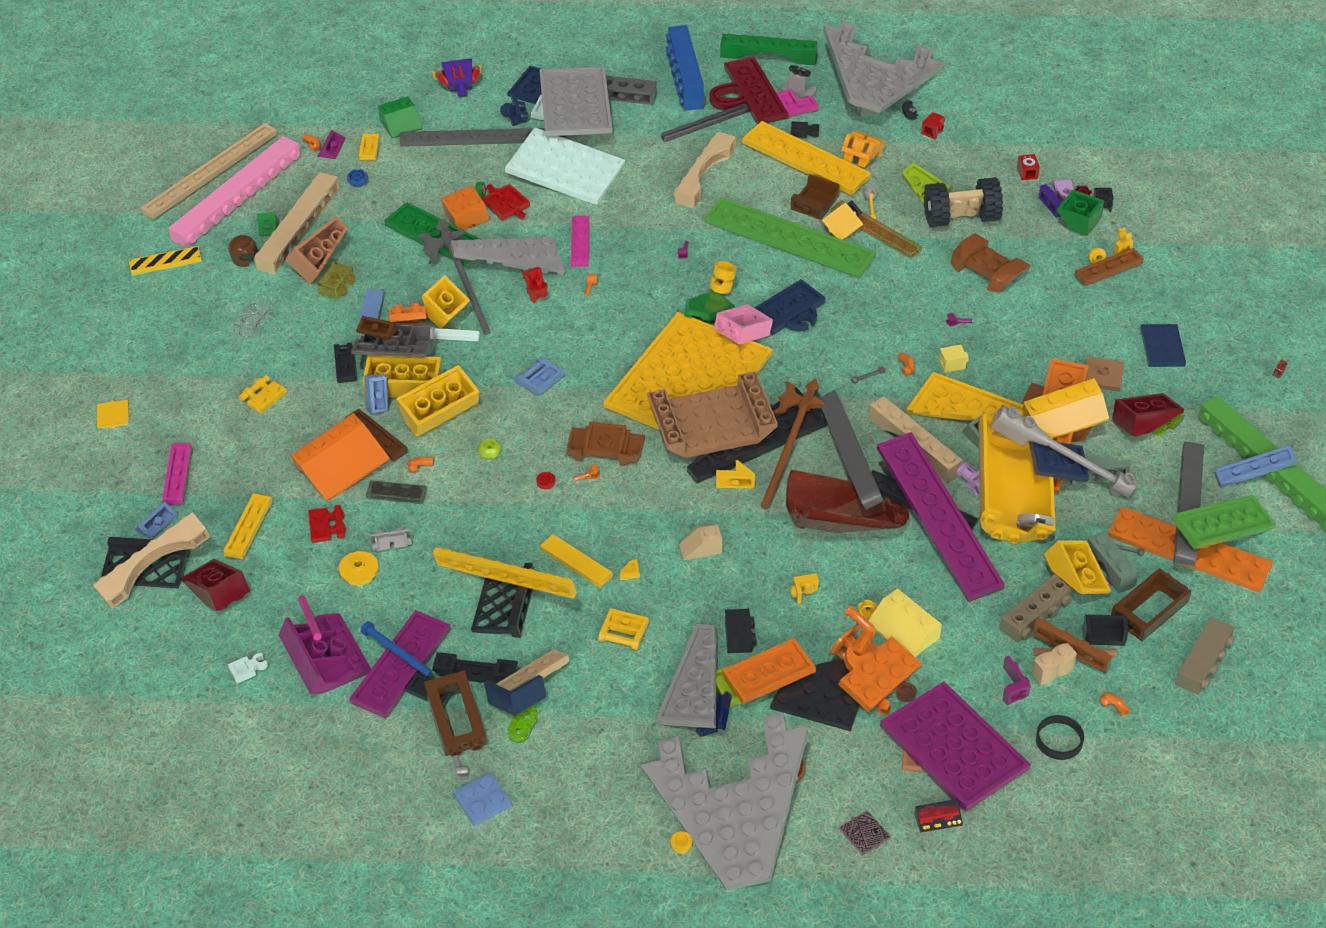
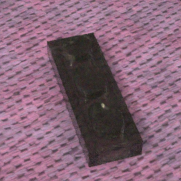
(396, 492)

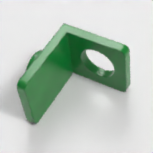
(266, 223)

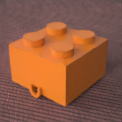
(465, 208)

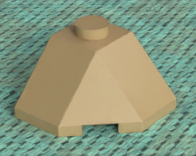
(701, 542)

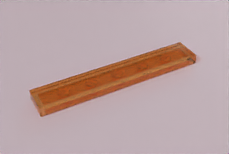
(886, 235)

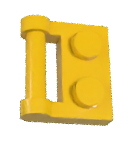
(624, 623)

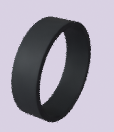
(1062, 720)

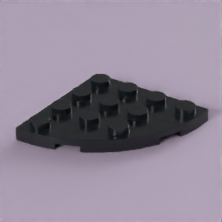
(819, 697)

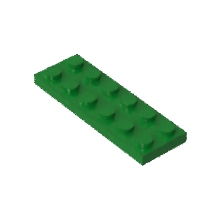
(414, 221)

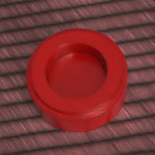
(545, 480)

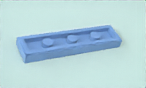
(1255, 466)

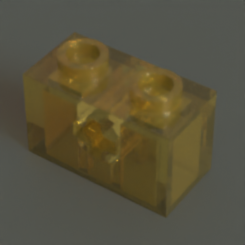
(336, 281)

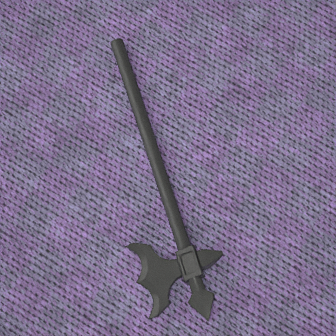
(433, 246)

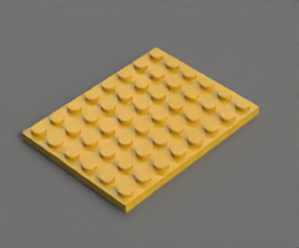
(684, 361)

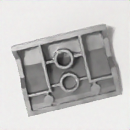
(408, 341)

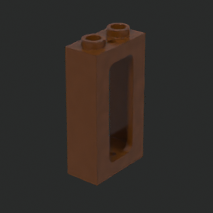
(1155, 582)
(455, 745)

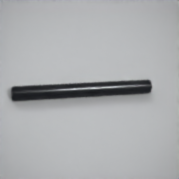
(705, 122)

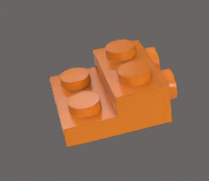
(411, 314)

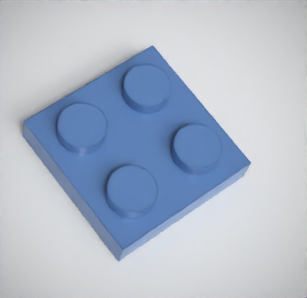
(482, 799)

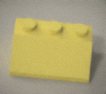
(906, 622)

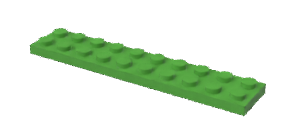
(790, 237)

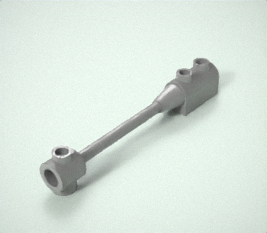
(1021, 430)

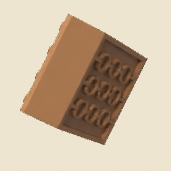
(714, 418)

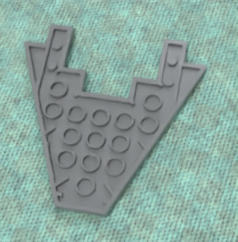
(871, 81)
(738, 822)

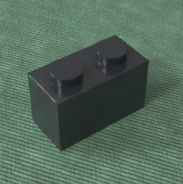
(738, 631)

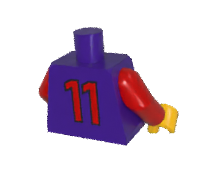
(458, 75)

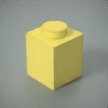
(953, 358)

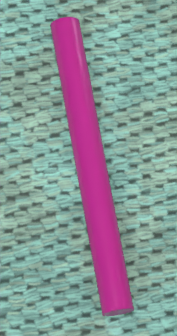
(309, 617)

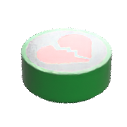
(481, 189)

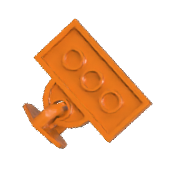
(872, 668)

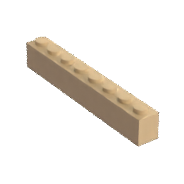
(296, 223)

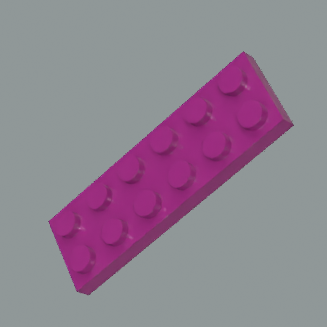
(391, 674)

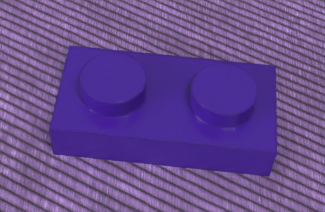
(1049, 199)

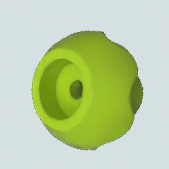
(489, 448)

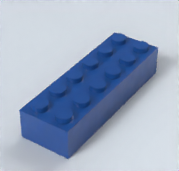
(685, 68)

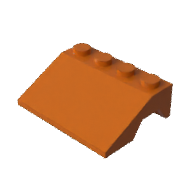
(340, 457)

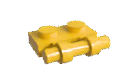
(266, 397)

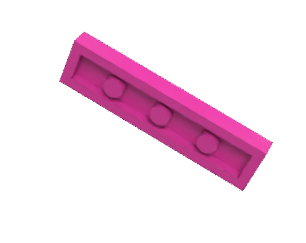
(580, 241)
(177, 473)

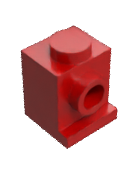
(933, 125)

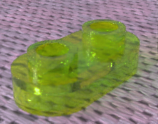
(522, 725)

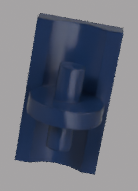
(515, 111)

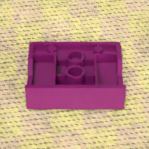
(327, 661)

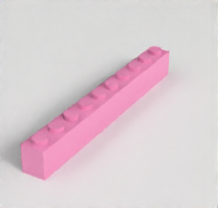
(234, 192)

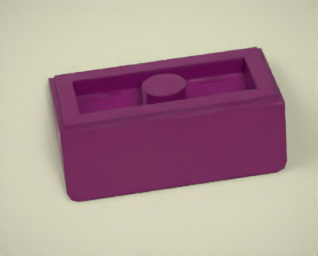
(331, 145)

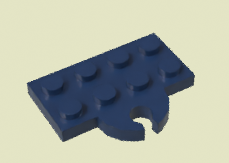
(792, 306)

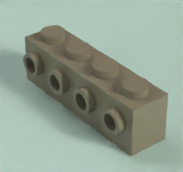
(1041, 604)

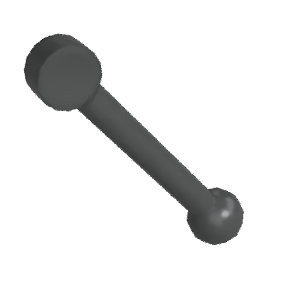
(881, 370)
(1140, 552)

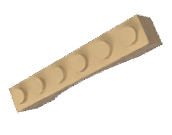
(718, 149)
(892, 419)
(184, 535)

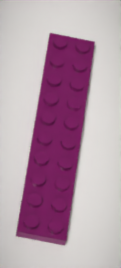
(940, 517)

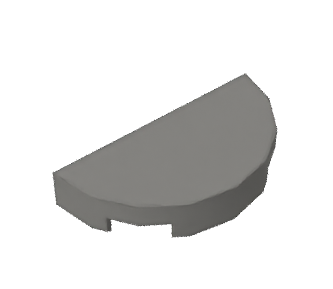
(1031, 519)

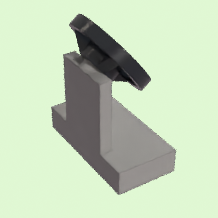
(797, 82)

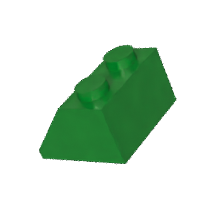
(399, 117)
(1081, 211)

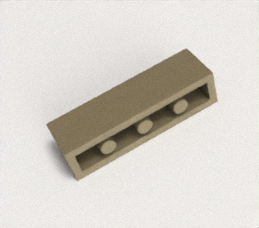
(1205, 655)

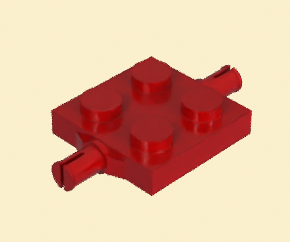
(506, 201)

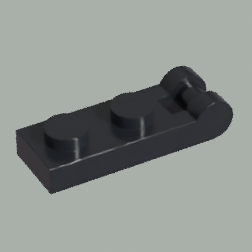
(344, 363)

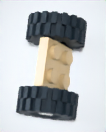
(942, 205)

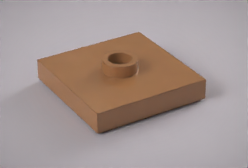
(1106, 373)

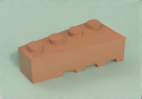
(317, 248)

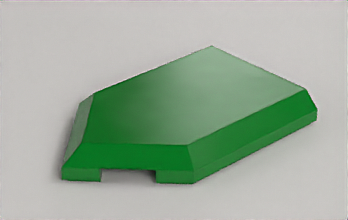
(707, 305)

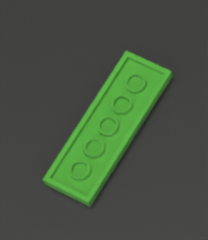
(1223, 521)

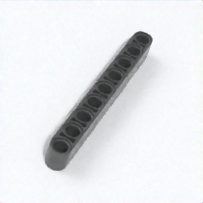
(851, 451)
(1188, 497)

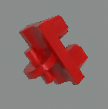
(535, 284)

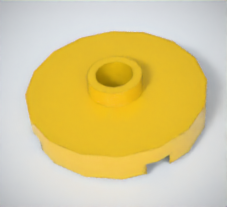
(360, 575)

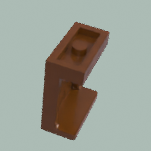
(815, 197)

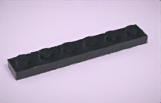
(890, 489)

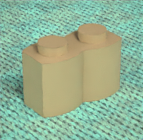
(1053, 664)

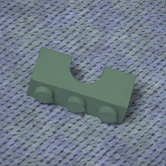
(1120, 570)

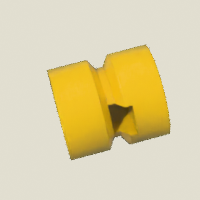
(722, 277)

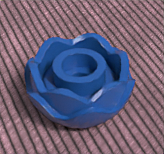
(357, 178)

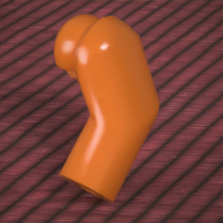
(314, 143)
(909, 363)
(419, 461)
(1117, 701)

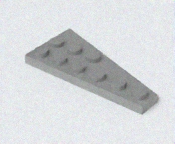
(512, 252)
(693, 687)

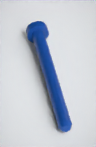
(368, 629)

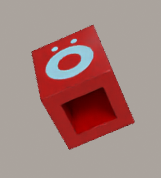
(1028, 167)

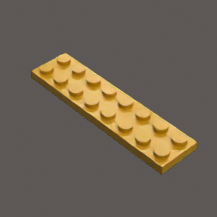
(806, 157)

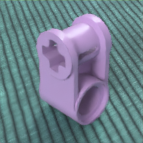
(1062, 188)

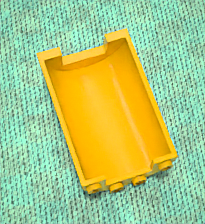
(1011, 487)

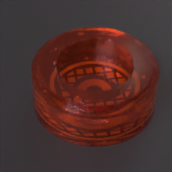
(1280, 368)
(906, 692)

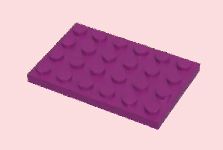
(955, 745)

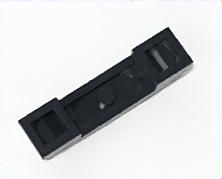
(475, 671)

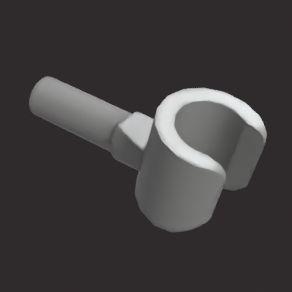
(461, 771)

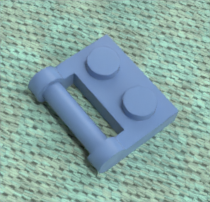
(542, 379)

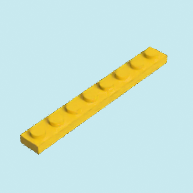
(504, 572)

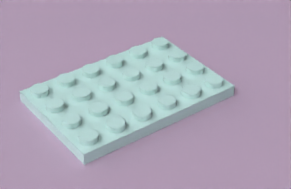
(565, 166)

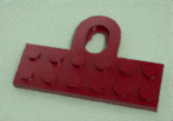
(754, 90)

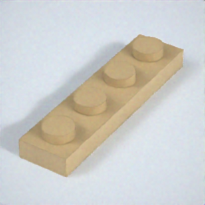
(542, 666)

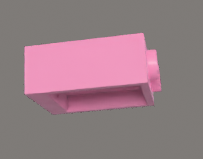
(728, 323)

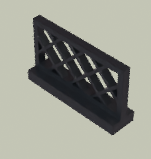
(129, 546)
(515, 616)

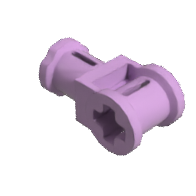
(971, 476)

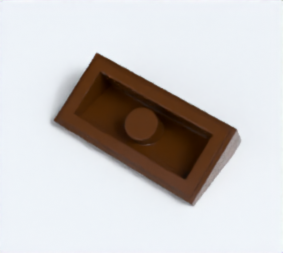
(376, 327)

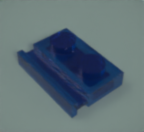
(722, 711)

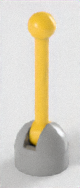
(871, 196)

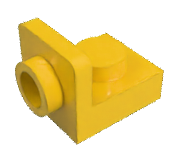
(804, 584)

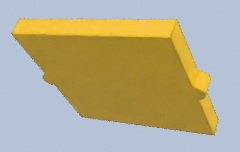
(842, 222)
(112, 414)

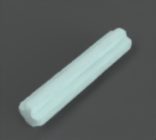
(454, 334)

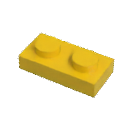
(369, 147)

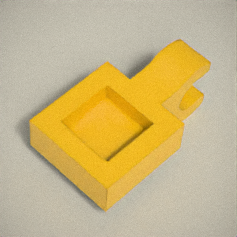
(1125, 242)

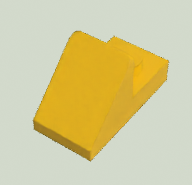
(740, 478)

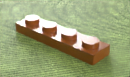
(1108, 267)
(1085, 652)

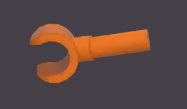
(591, 280)
(592, 474)
(884, 707)

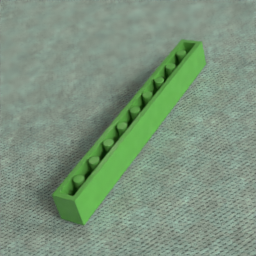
(1250, 443)

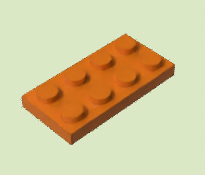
(768, 671)

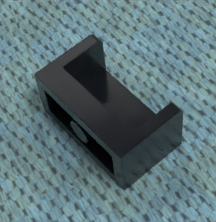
(1105, 629)

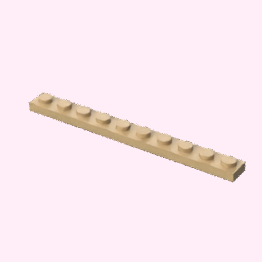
(208, 171)

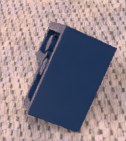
(517, 699)

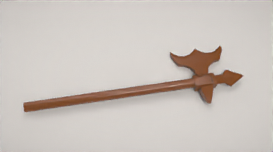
(787, 400)

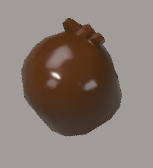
(240, 246)

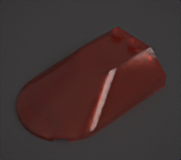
(835, 506)

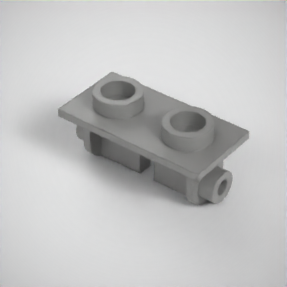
(383, 539)

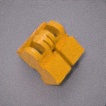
(863, 146)

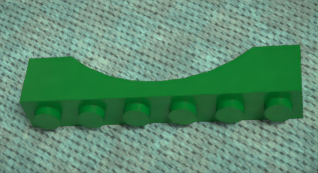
(799, 51)

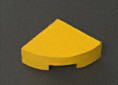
(630, 571)

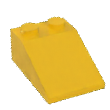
(1077, 567)

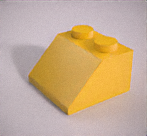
(443, 302)

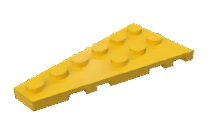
(956, 400)

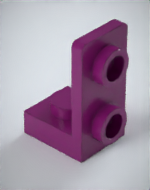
(1021, 686)

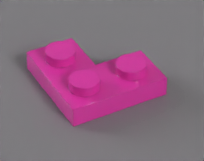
(797, 106)

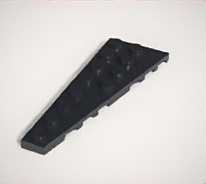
(706, 465)

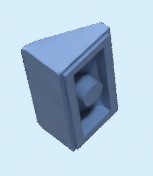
(376, 393)
(157, 521)

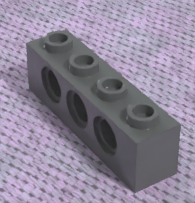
(631, 90)

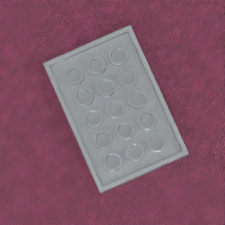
(575, 101)

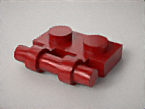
(320, 526)

